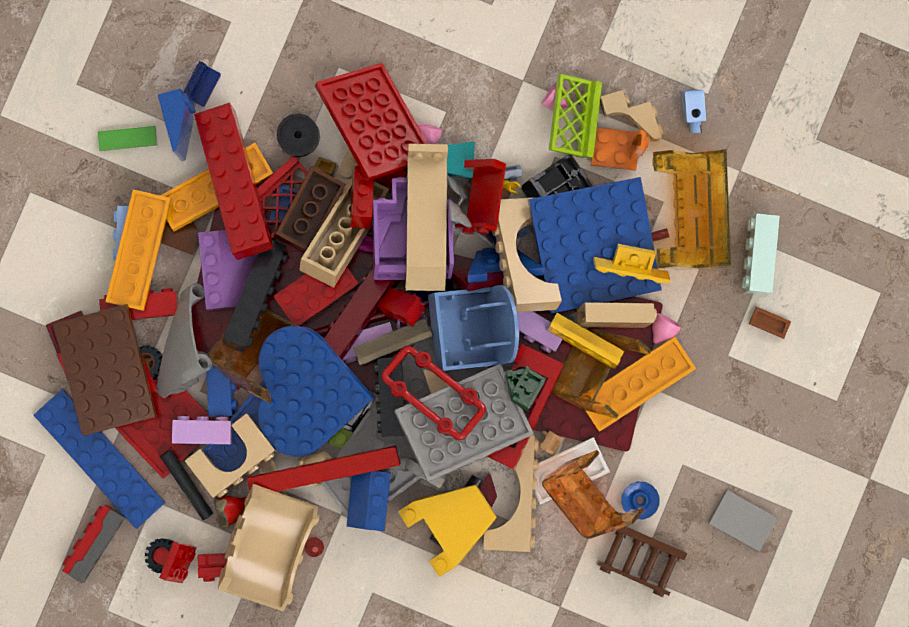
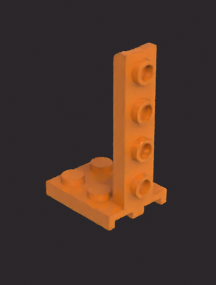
(619, 148)

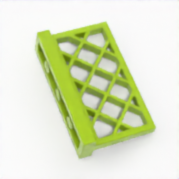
(587, 118)

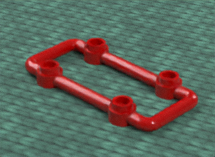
(423, 360)

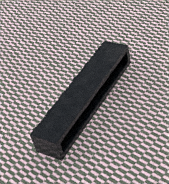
(254, 297)

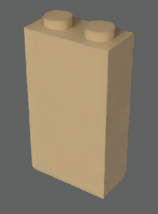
(616, 315)

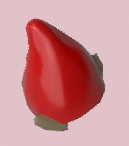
(228, 509)

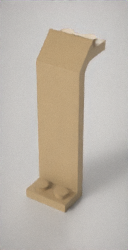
(426, 217)

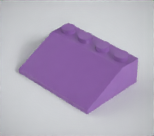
(221, 271)

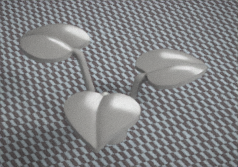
(456, 213)

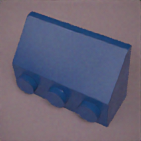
(369, 500)

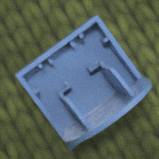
(474, 328)

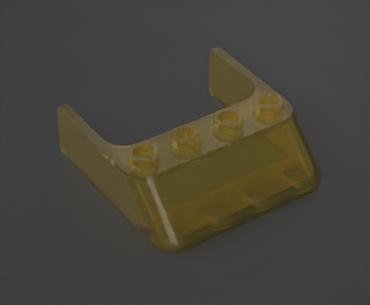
(585, 375)

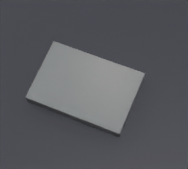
(743, 520)

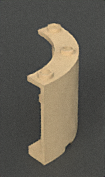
(267, 547)

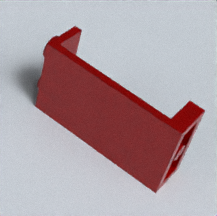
(484, 195)

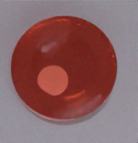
(314, 547)

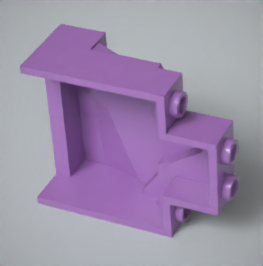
(391, 235)

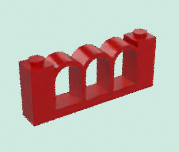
(541, 365)

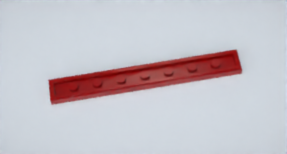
(327, 470)

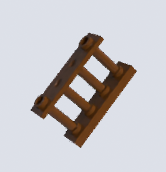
(656, 547)

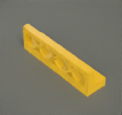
(585, 340)

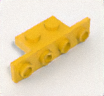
(632, 262)

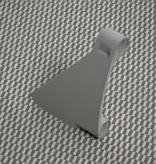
(180, 360)

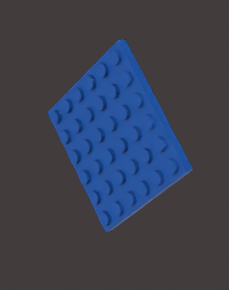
(586, 225)

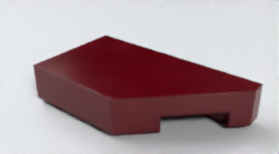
(488, 490)

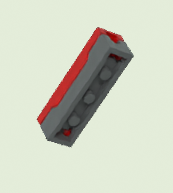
(93, 543)

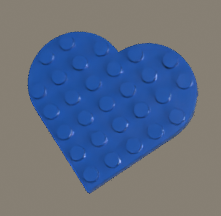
(309, 391)

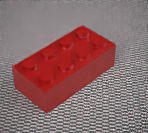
(310, 296)

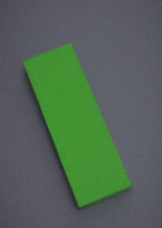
(127, 138)

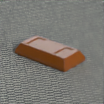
(769, 322)

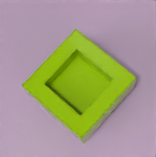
(340, 438)

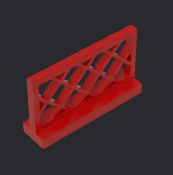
(273, 184)

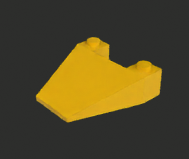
(456, 520)

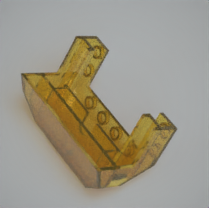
(700, 209)

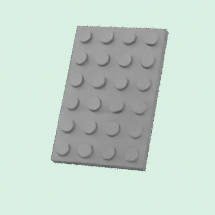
(499, 427)

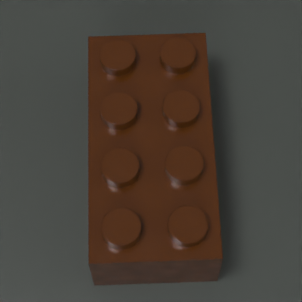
(309, 208)

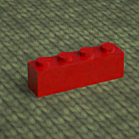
(156, 306)

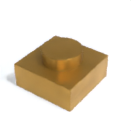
(325, 166)

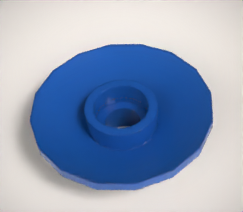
(644, 490)

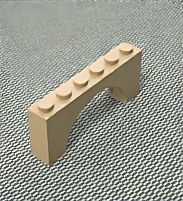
(527, 291)
(517, 532)

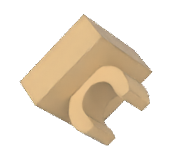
(551, 442)

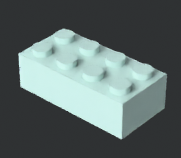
(761, 254)

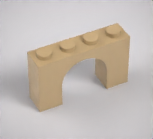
(218, 481)

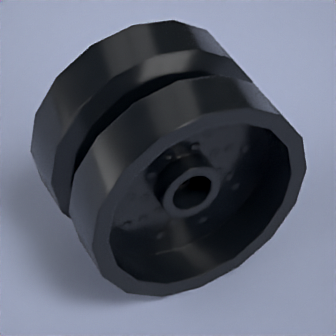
(286, 135)

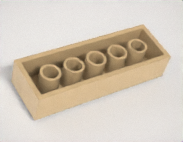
(336, 240)

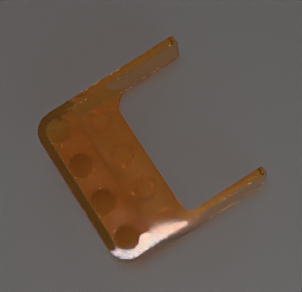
(238, 365)
(583, 501)

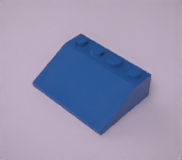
(179, 120)

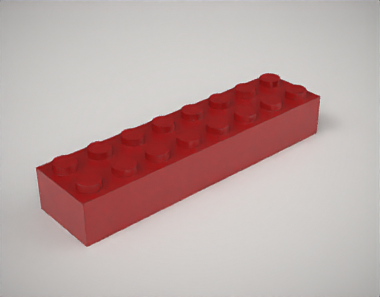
(233, 181)

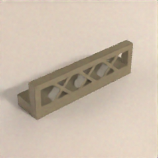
(392, 342)

